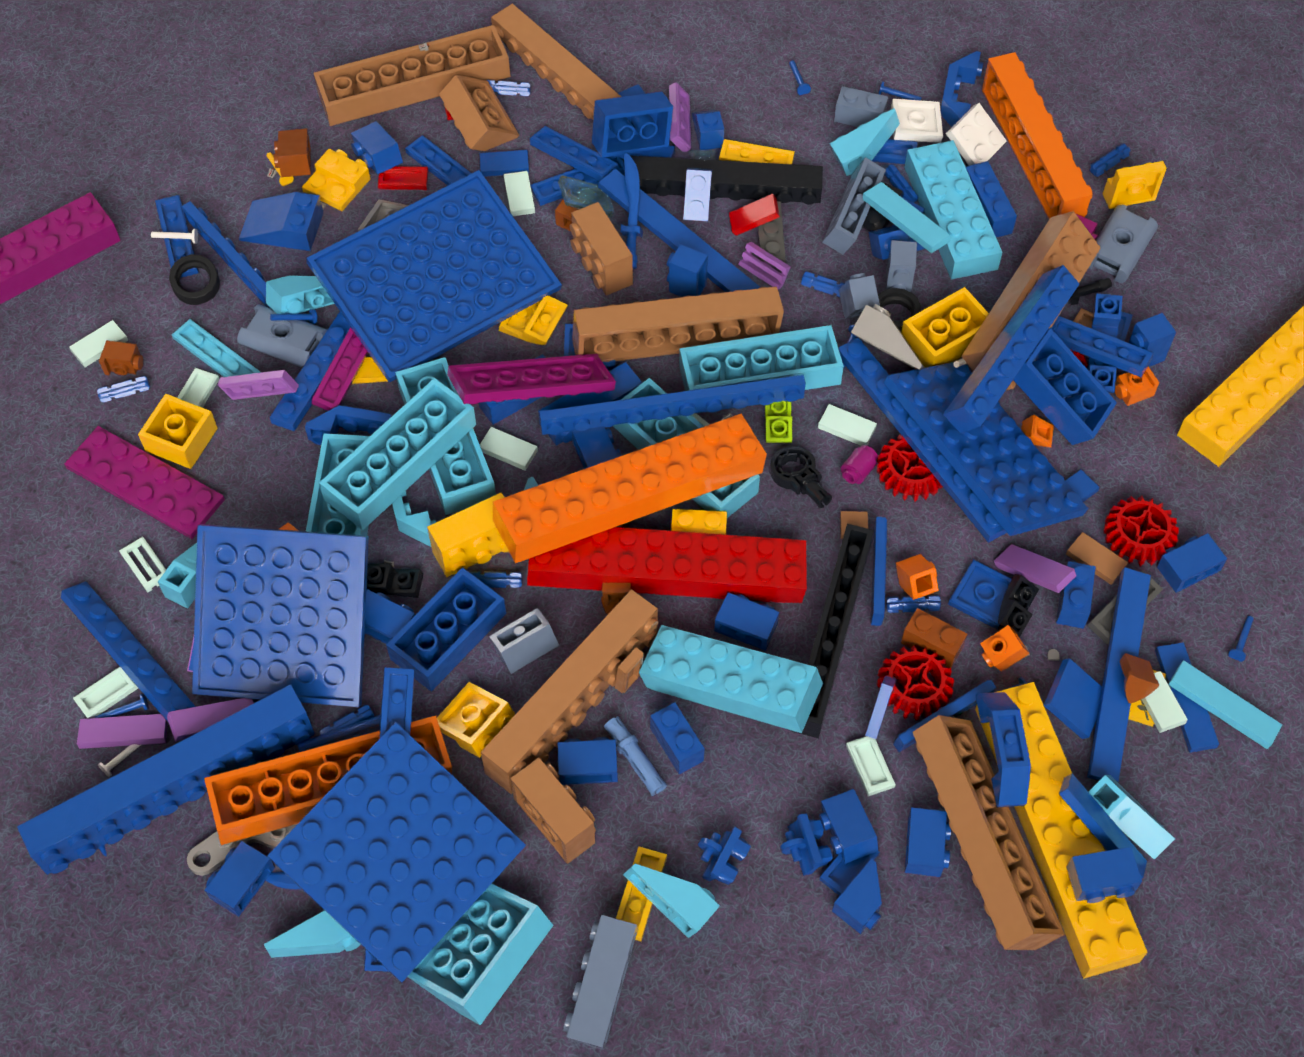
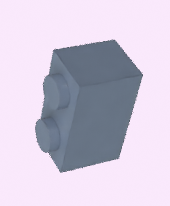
(858, 106)
(901, 265)
(857, 294)
(524, 640)

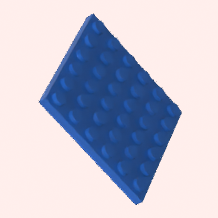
(280, 614)
(397, 851)

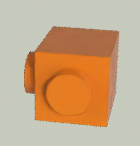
(917, 576)
(1003, 649)

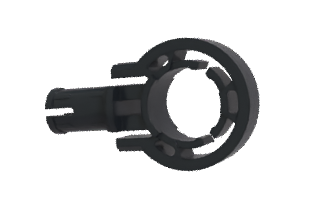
(805, 479)

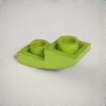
(778, 422)

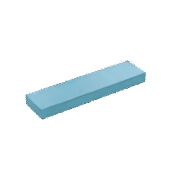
(906, 217)
(212, 350)
(1225, 704)

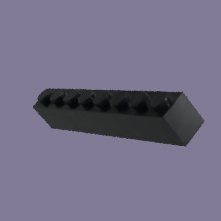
(733, 179)
(837, 618)

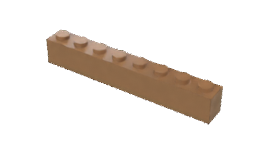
(551, 60)

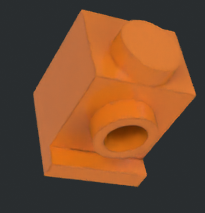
(1136, 388)

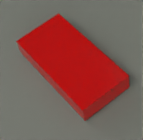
(404, 178)
(754, 214)

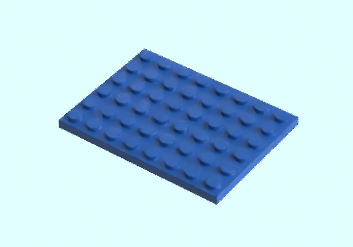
(433, 274)

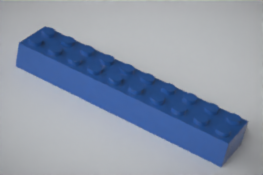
(164, 781)

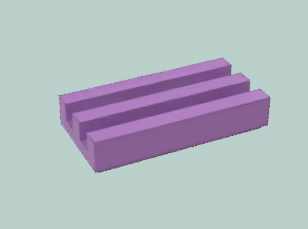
(761, 268)

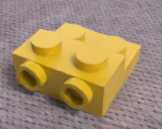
(337, 179)
(1134, 184)
(474, 718)

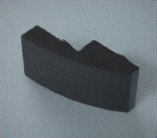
(391, 581)
(1016, 604)

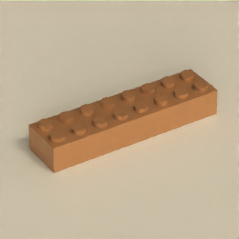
(409, 74)
(1060, 243)
(675, 323)
(571, 690)
(987, 835)

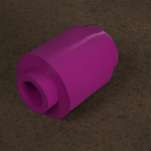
(859, 464)

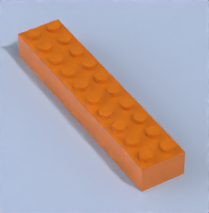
(627, 487)

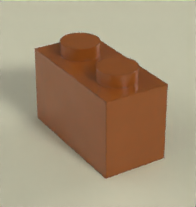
(293, 153)
(934, 634)

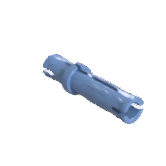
(628, 746)

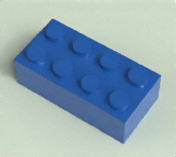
(1064, 390)
(446, 629)

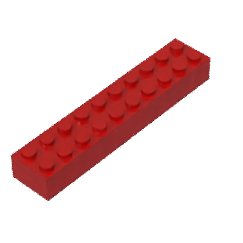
(678, 564)

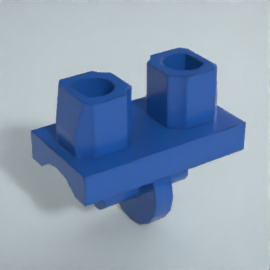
(729, 845)
(803, 846)

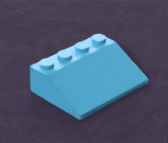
(483, 953)

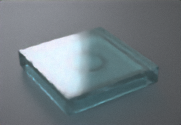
(582, 194)

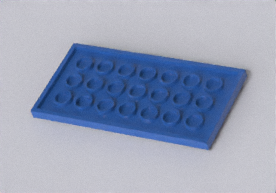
(993, 458)

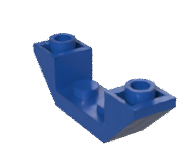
(959, 71)
(1105, 320)
(346, 417)
(1010, 747)

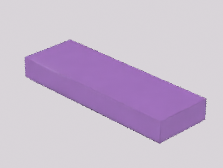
(680, 125)
(258, 384)
(1035, 568)
(195, 719)
(122, 731)

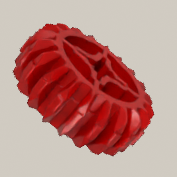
(913, 482)
(1123, 530)
(933, 697)

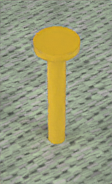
(284, 180)

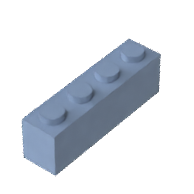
(852, 208)
(602, 982)

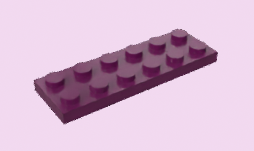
(530, 378)
(144, 482)

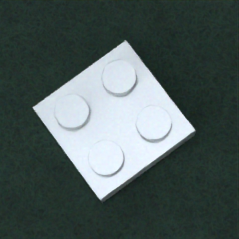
(918, 120)
(976, 136)

